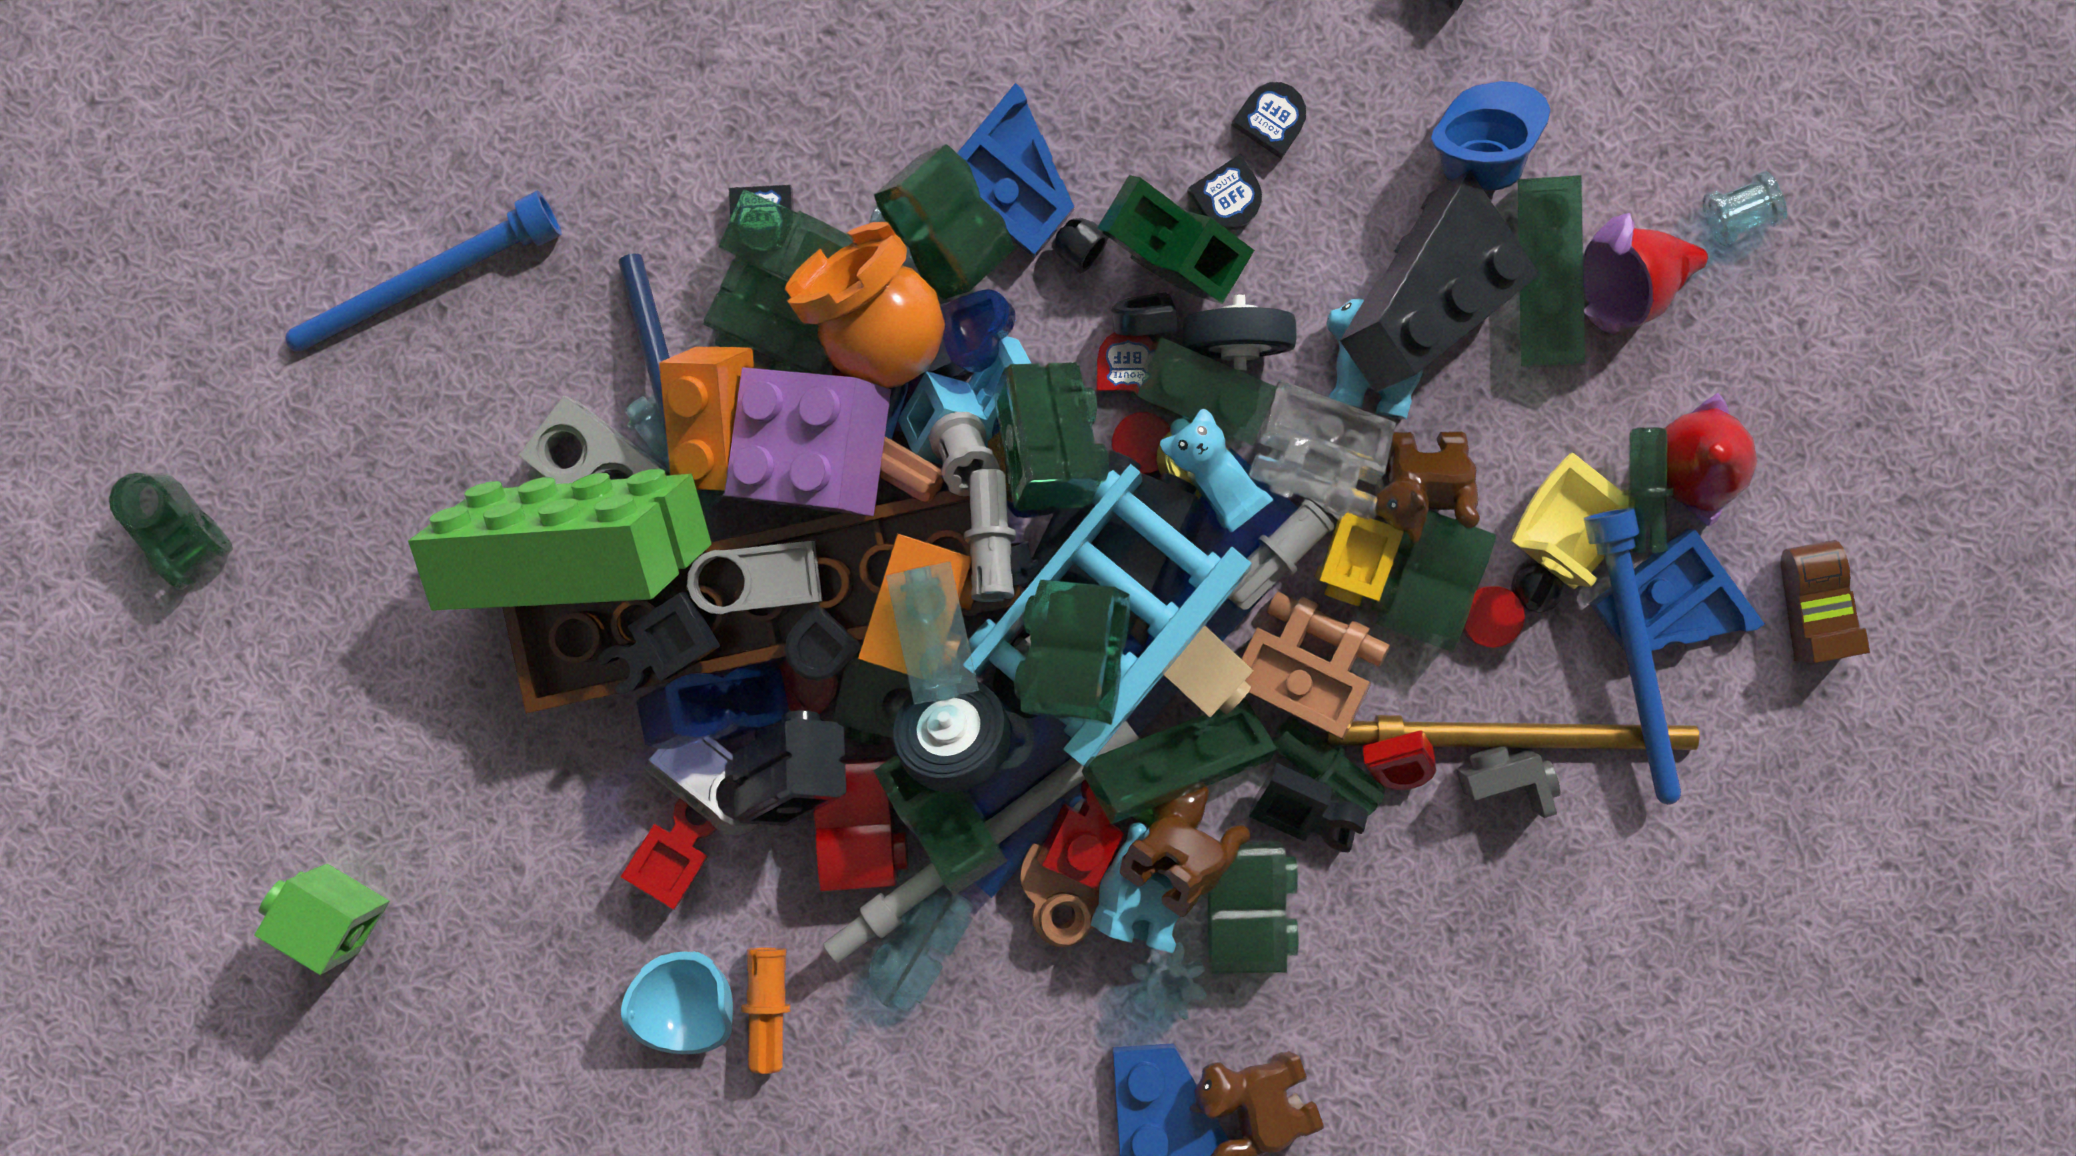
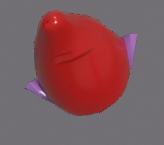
(1635, 273)
(1709, 459)

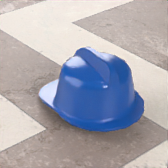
(1491, 132)

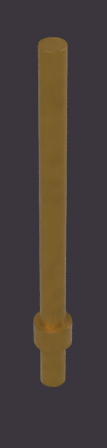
(1513, 734)

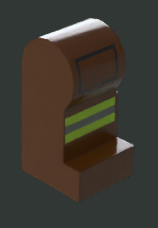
(1821, 603)

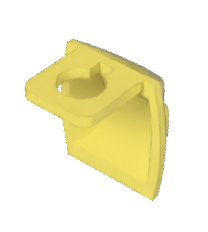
(1554, 524)

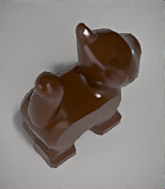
(1428, 481)
(1182, 852)
(1259, 1094)

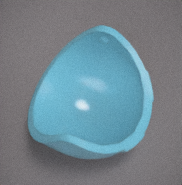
(679, 1004)

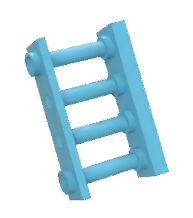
(1169, 624)

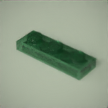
(1554, 301)
(1178, 761)

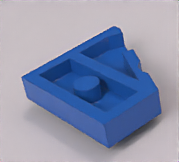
(1018, 173)
(1683, 596)
(1154, 1105)

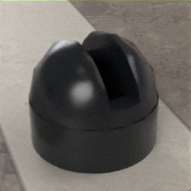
(1080, 243)
(1528, 582)

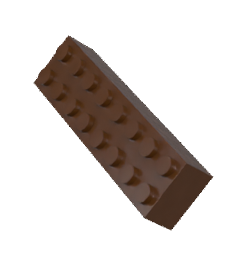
(561, 643)

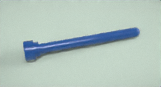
(527, 223)
(1614, 537)

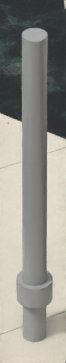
(883, 913)

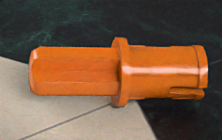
(766, 1008)

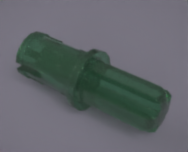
(1648, 486)
(1327, 765)

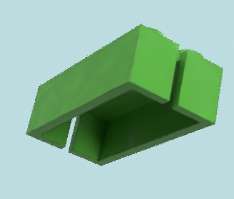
(561, 541)

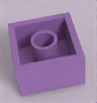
(807, 441)

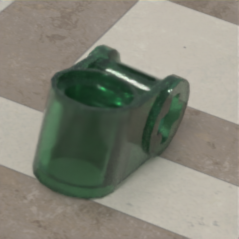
(177, 535)

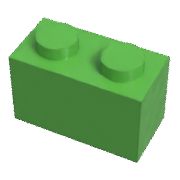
(319, 917)

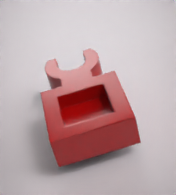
(1081, 841)
(668, 861)

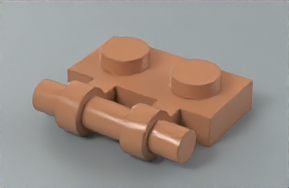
(1302, 682)

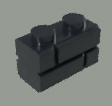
(789, 770)

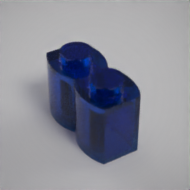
(712, 706)

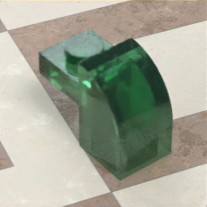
(777, 236)
(946, 825)

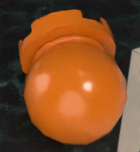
(870, 309)

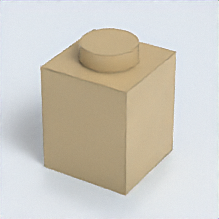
(1210, 674)

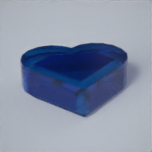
(975, 327)

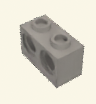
(602, 446)

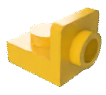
(1358, 559)

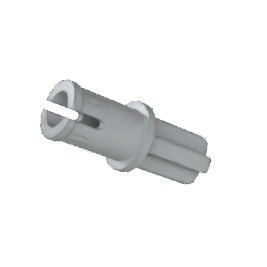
(990, 537)
(1281, 552)

